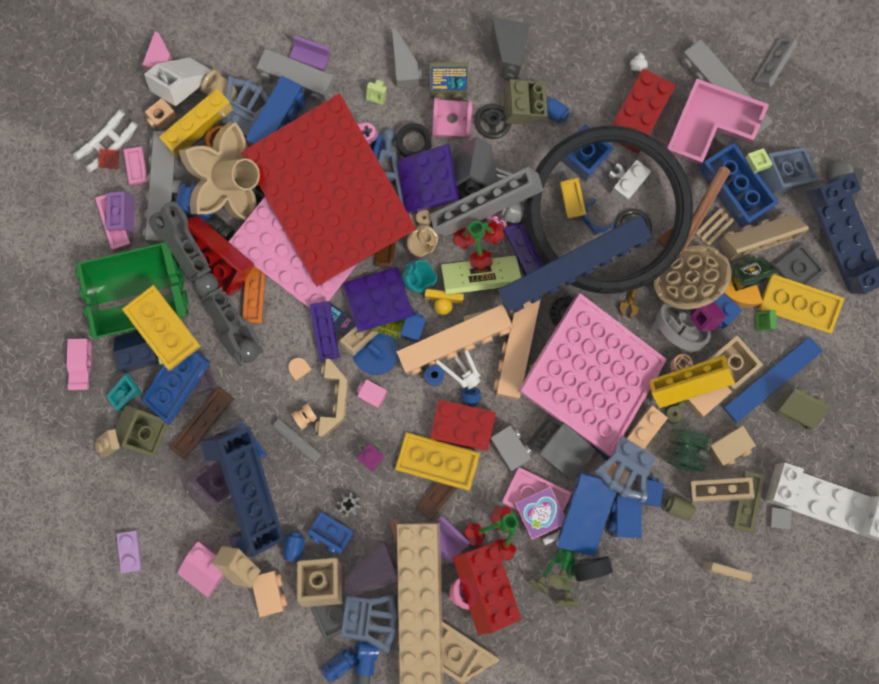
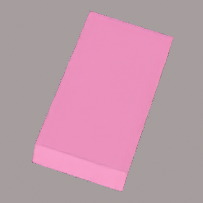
(135, 165)

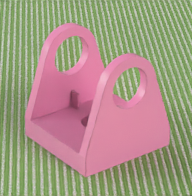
(461, 110)

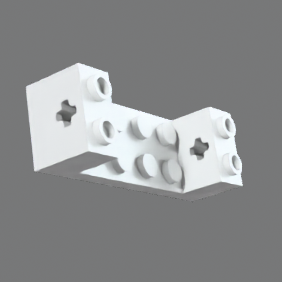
(824, 501)

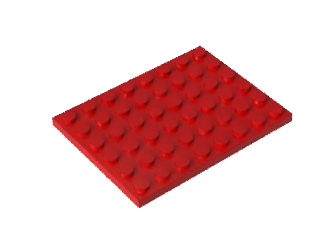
(329, 190)

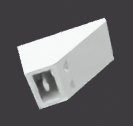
(176, 79)

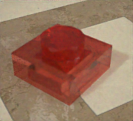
(108, 159)

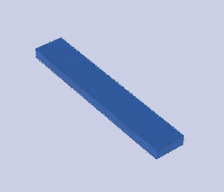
(772, 379)

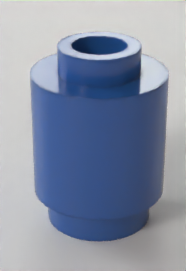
(557, 110)
(434, 381)
(293, 546)

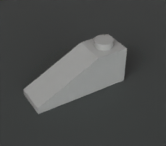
(405, 64)

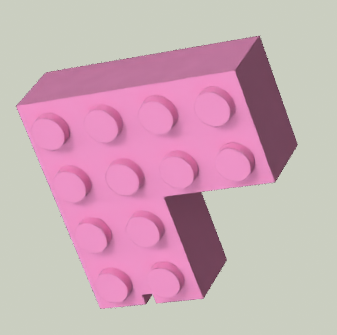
(713, 110)

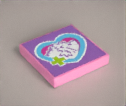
(540, 513)

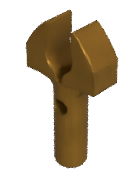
(630, 302)

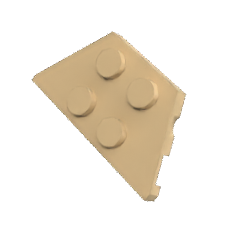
(463, 656)

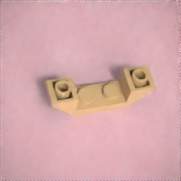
(328, 424)

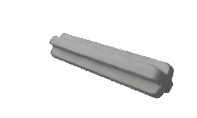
(297, 440)

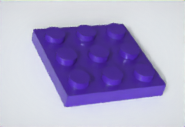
(428, 179)
(378, 299)

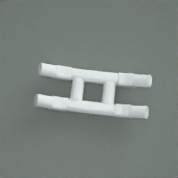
(107, 130)

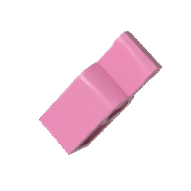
(79, 363)

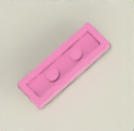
(117, 239)

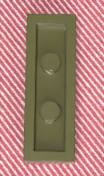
(748, 509)

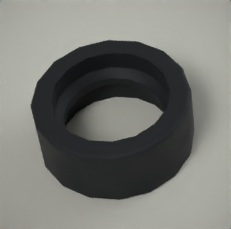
(412, 127)
(592, 569)

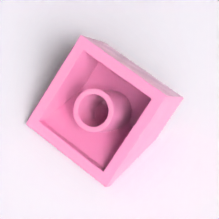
(199, 570)

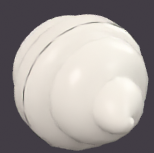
(638, 63)

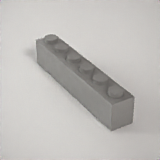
(709, 69)
(163, 172)
(487, 201)

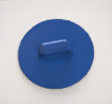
(378, 355)

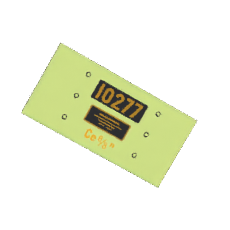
(463, 278)

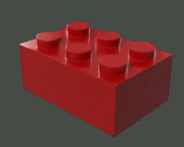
(462, 425)

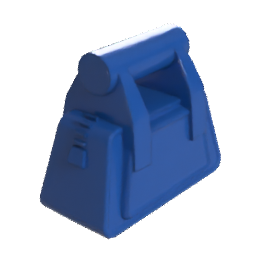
(339, 665)

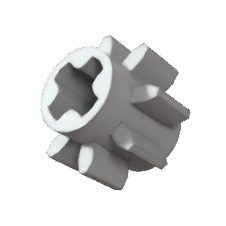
(344, 508)

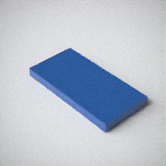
(173, 387)
(586, 515)

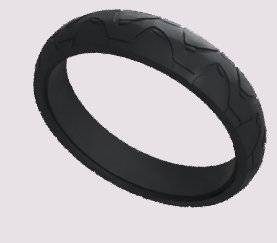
(673, 171)

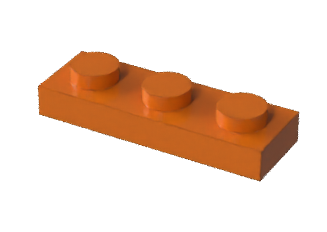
(254, 296)

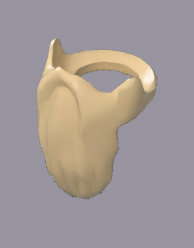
(216, 82)

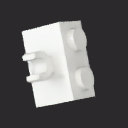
(629, 181)

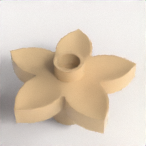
(224, 175)

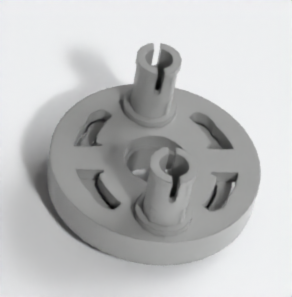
(680, 329)

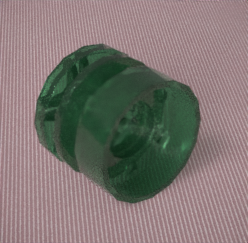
(688, 450)

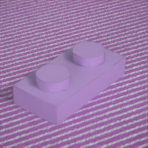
(129, 551)

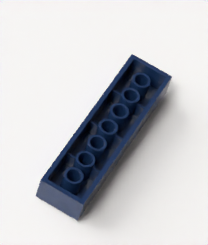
(576, 262)

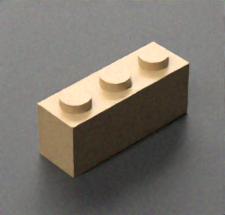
(722, 490)

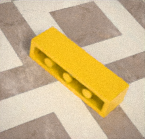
(196, 122)
(692, 381)

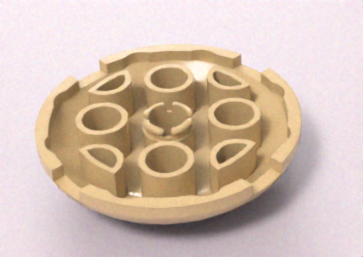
(694, 278)

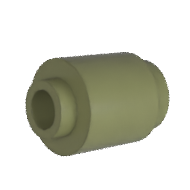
(679, 507)

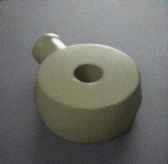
(676, 409)

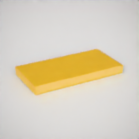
(801, 303)
(161, 327)
(437, 461)

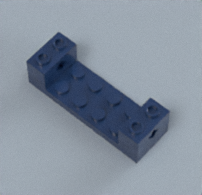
(846, 232)
(247, 489)

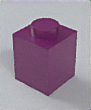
(708, 317)
(370, 457)

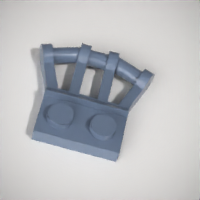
(244, 116)
(634, 460)
(357, 620)

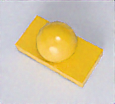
(572, 198)
(443, 301)

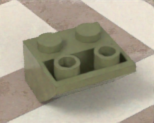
(524, 101)
(801, 408)

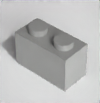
(511, 448)

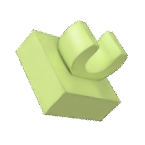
(376, 92)
(758, 160)

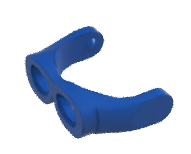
(596, 229)

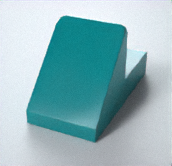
(123, 392)

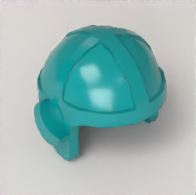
(418, 276)

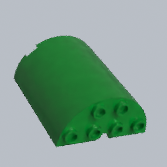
(127, 276)

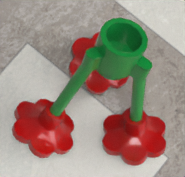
(474, 232)
(503, 521)

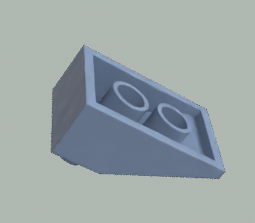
(788, 171)

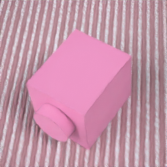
(371, 393)

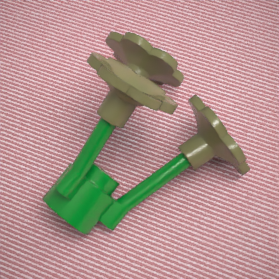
(560, 580)

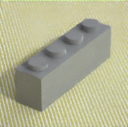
(313, 81)

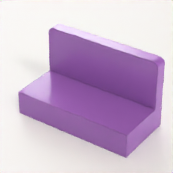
(310, 53)
(120, 212)
(451, 540)

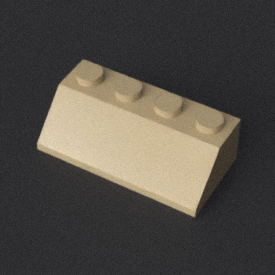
(763, 236)

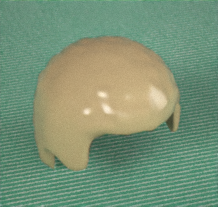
(422, 240)

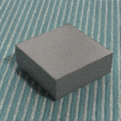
(780, 518)

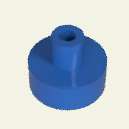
(471, 396)

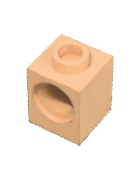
(159, 108)

